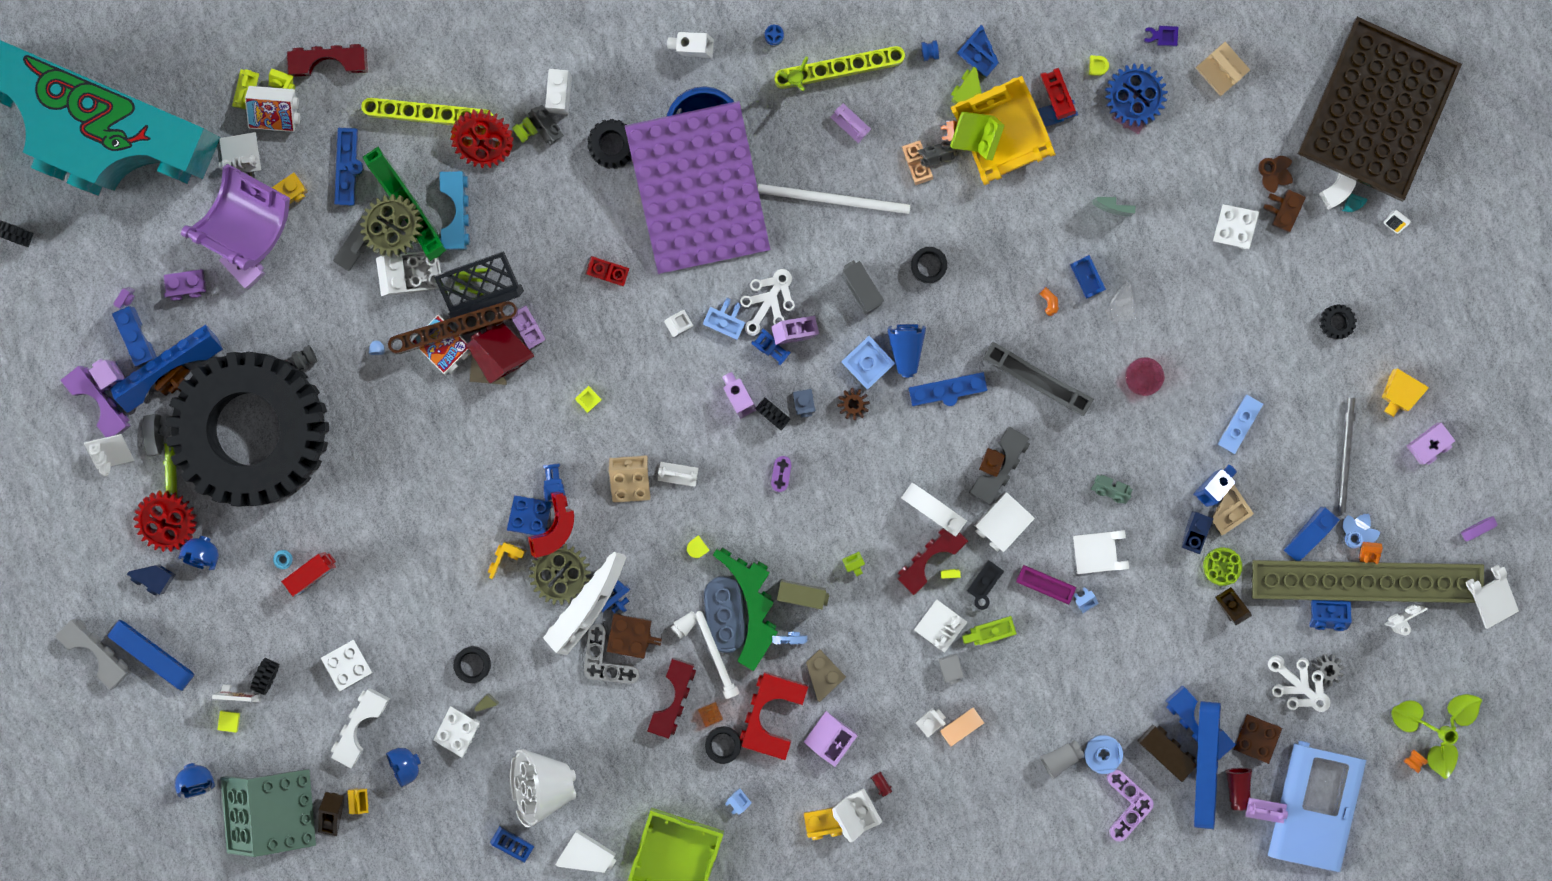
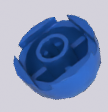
(199, 553)
(404, 765)
(193, 780)

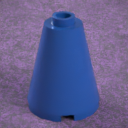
(907, 347)

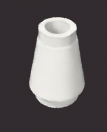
(684, 624)

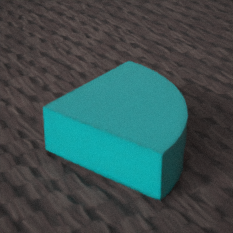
(1354, 203)

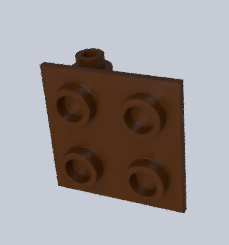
(1258, 738)

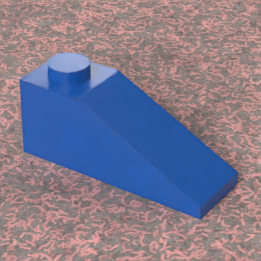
(1311, 534)

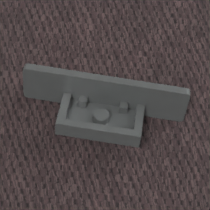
(354, 244)

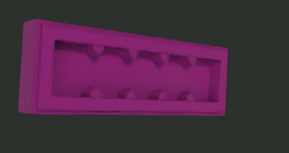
(1046, 584)

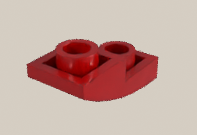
(607, 271)

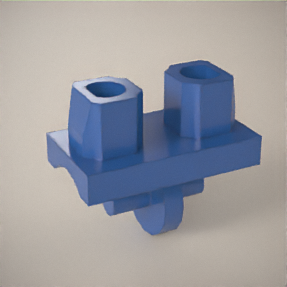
(619, 590)

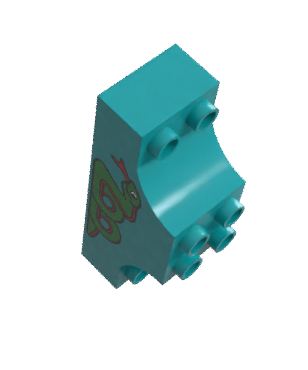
(94, 128)

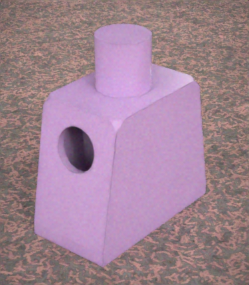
(741, 402)

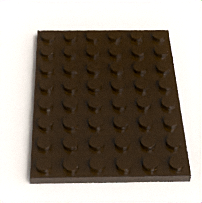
(1379, 109)

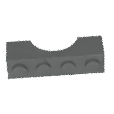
(1012, 444)

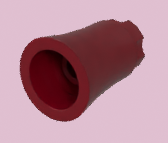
(1239, 787)

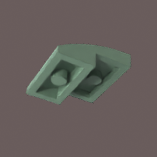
(1109, 205)

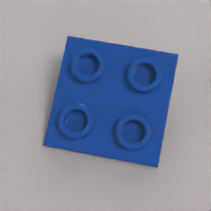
(529, 515)

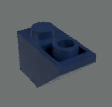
(1196, 532)
(155, 578)

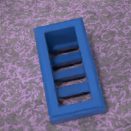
(497, 836)

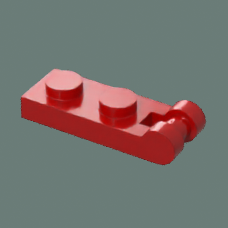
(1058, 94)

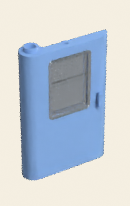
(1316, 796)

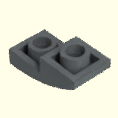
(151, 439)

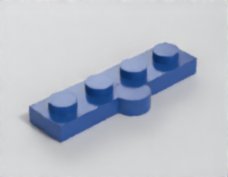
(347, 166)
(948, 389)

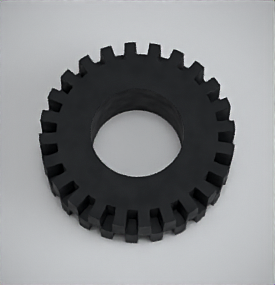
(196, 421)

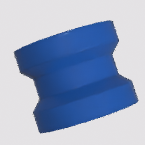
(772, 32)
(930, 50)

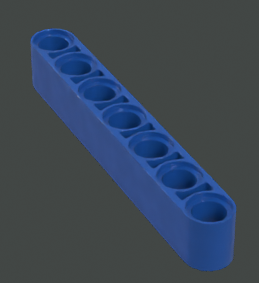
(1207, 765)

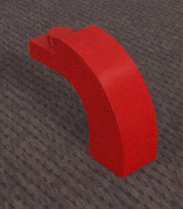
(559, 531)

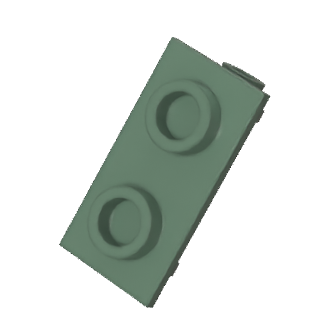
(1103, 486)

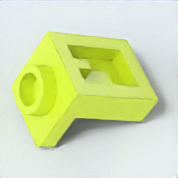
(280, 80)

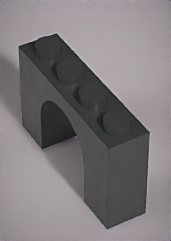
(861, 286)

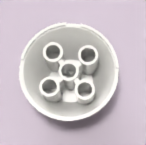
(539, 786)

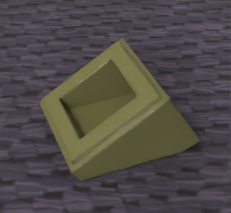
(487, 702)

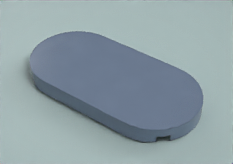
(725, 613)

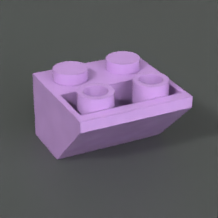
(830, 738)

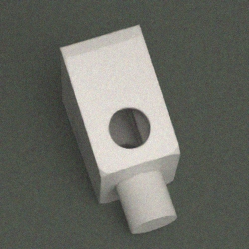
(699, 44)

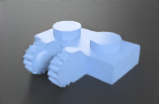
(723, 322)

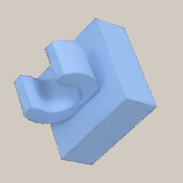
(1087, 601)
(738, 801)

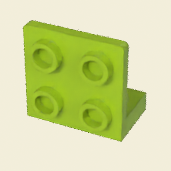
(977, 134)

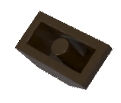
(330, 813)

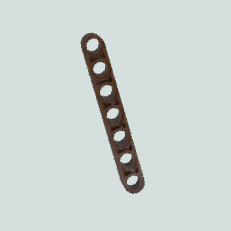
(463, 329)

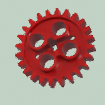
(481, 138)
(169, 505)

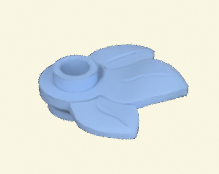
(1361, 529)

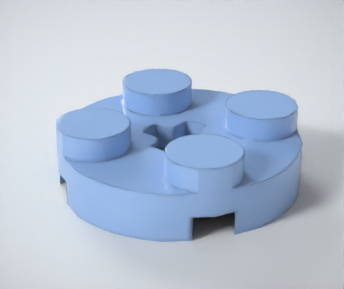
(1112, 760)

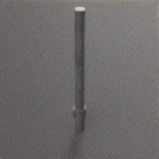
(1349, 416)

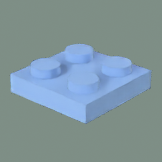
(868, 362)

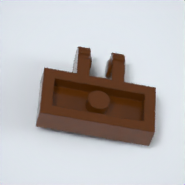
(1288, 210)

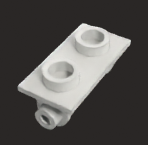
(677, 474)

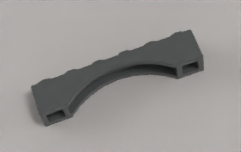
(1037, 379)

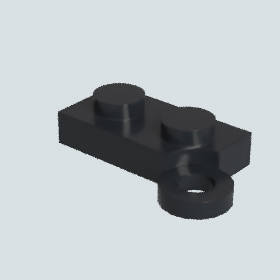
(984, 583)

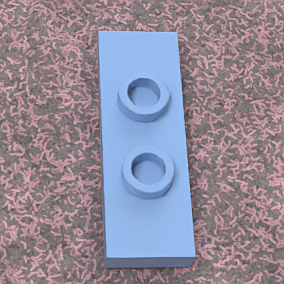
(1240, 424)

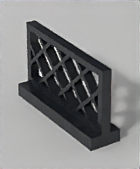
(489, 298)

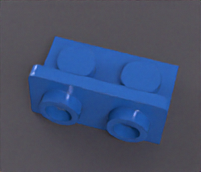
(1330, 614)

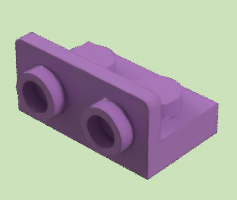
(183, 284)

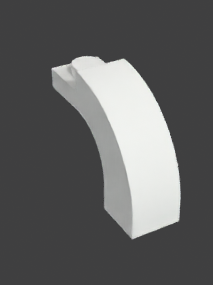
(1338, 191)
(934, 509)

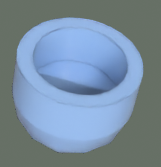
(376, 348)

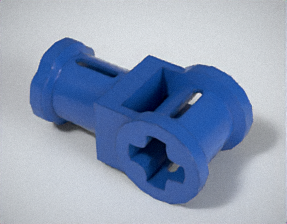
(769, 346)
(552, 484)

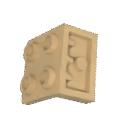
(629, 478)

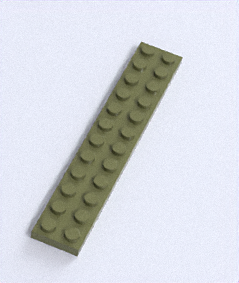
(1364, 581)

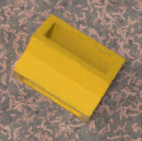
(358, 801)

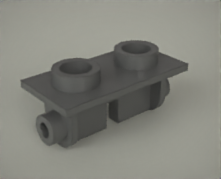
(540, 117)
(942, 150)

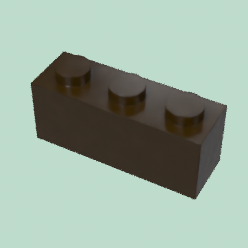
(1168, 752)

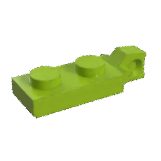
(991, 631)

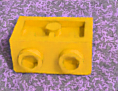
(292, 188)
(821, 823)

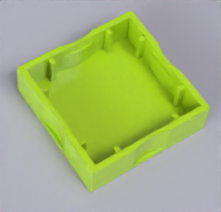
(675, 849)

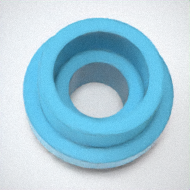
(276, 559)

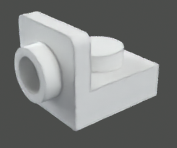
(931, 721)

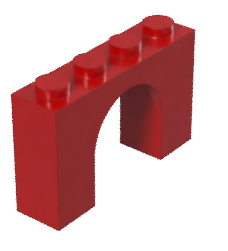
(770, 688)

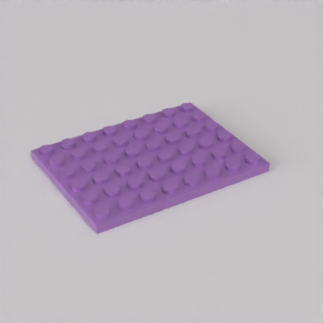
(698, 187)

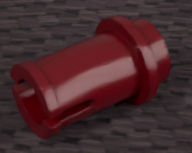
(881, 784)

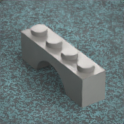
(111, 669)

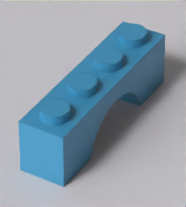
(454, 235)

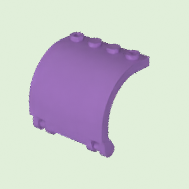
(242, 220)

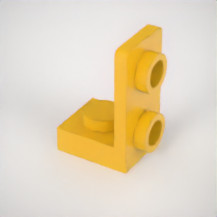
(513, 552)

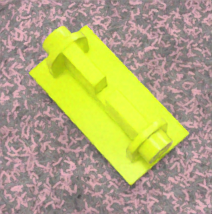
(246, 79)

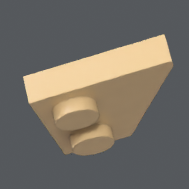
(1231, 511)

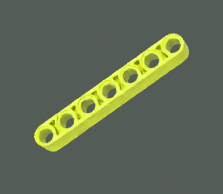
(847, 61)
(419, 109)

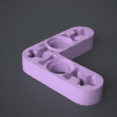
(1134, 800)

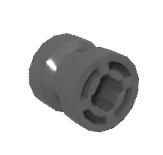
(304, 357)

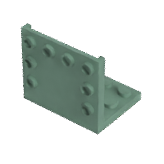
(268, 813)

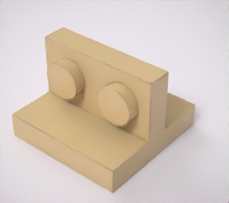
(1222, 68)

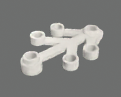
(769, 299)
(1301, 686)

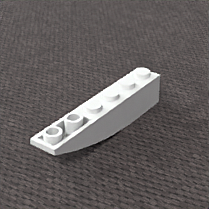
(585, 607)

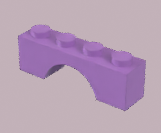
(111, 420)

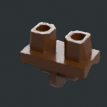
(171, 381)

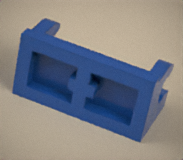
(1087, 276)

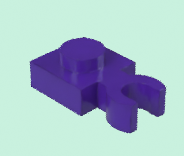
(1165, 35)

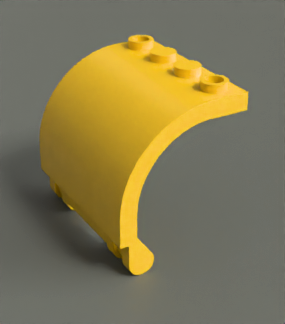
(1024, 132)

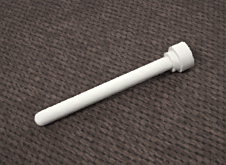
(730, 689)

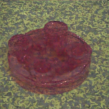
(1144, 376)

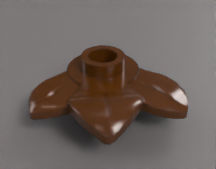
(1277, 175)

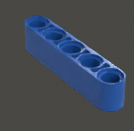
(151, 655)

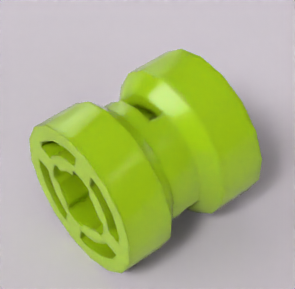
(521, 132)

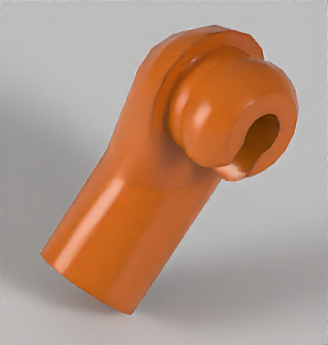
(1052, 301)

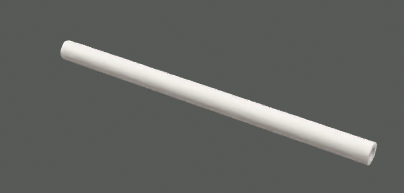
(833, 199)

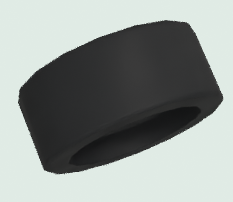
(943, 264)
(486, 664)
(723, 759)

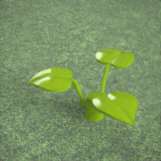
(1440, 758)

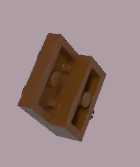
(631, 636)

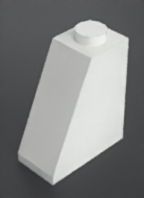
(586, 854)

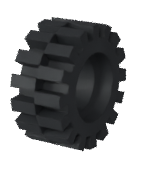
(15, 234)
(1326, 321)
(773, 413)
(264, 676)

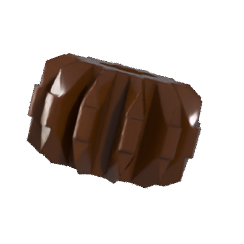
(852, 410)

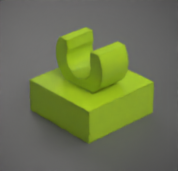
(854, 563)

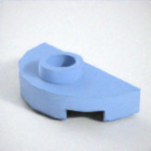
(792, 638)

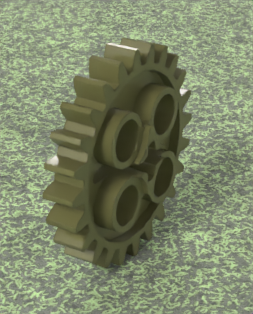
(381, 240)
(572, 585)

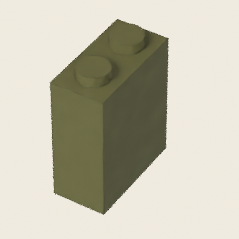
(802, 594)

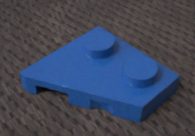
(979, 52)

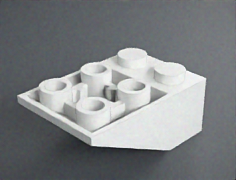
(407, 273)

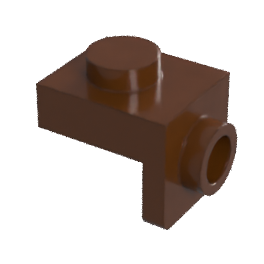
(992, 462)

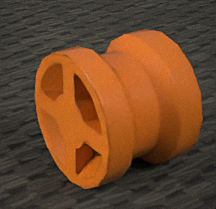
(1415, 761)

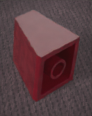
(498, 352)

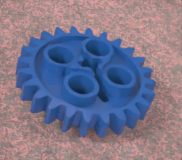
(1147, 81)

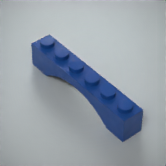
(134, 388)

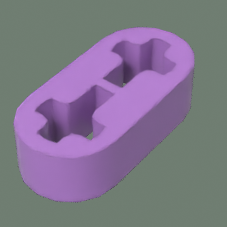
(776, 472)
(1479, 528)

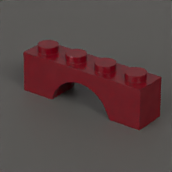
(302, 61)
(914, 576)
(663, 721)

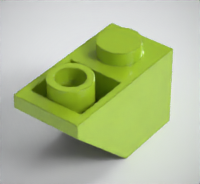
(969, 87)

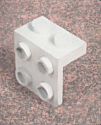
(856, 815)

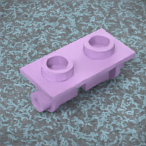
(850, 123)
(1266, 810)

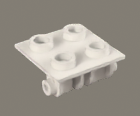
(240, 152)
(1236, 226)
(108, 453)
(1399, 622)
(940, 626)
(346, 665)
(456, 731)

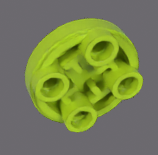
(1222, 566)

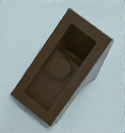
(1233, 606)

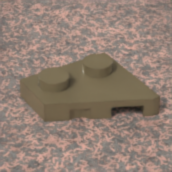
(824, 674)

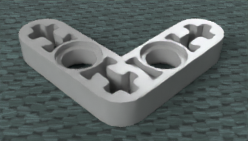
(598, 661)

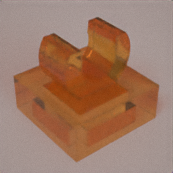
(710, 714)

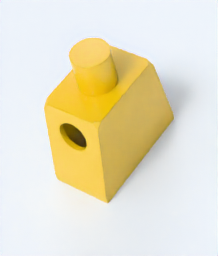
(1402, 392)

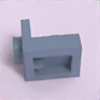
(804, 402)

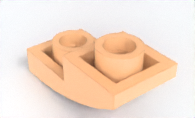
(919, 173)
(962, 727)

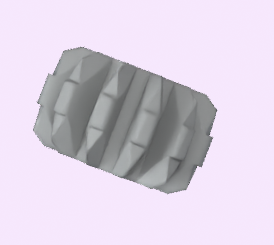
(1333, 665)

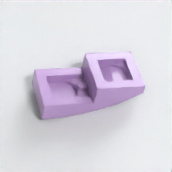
(528, 327)

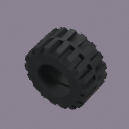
(594, 144)

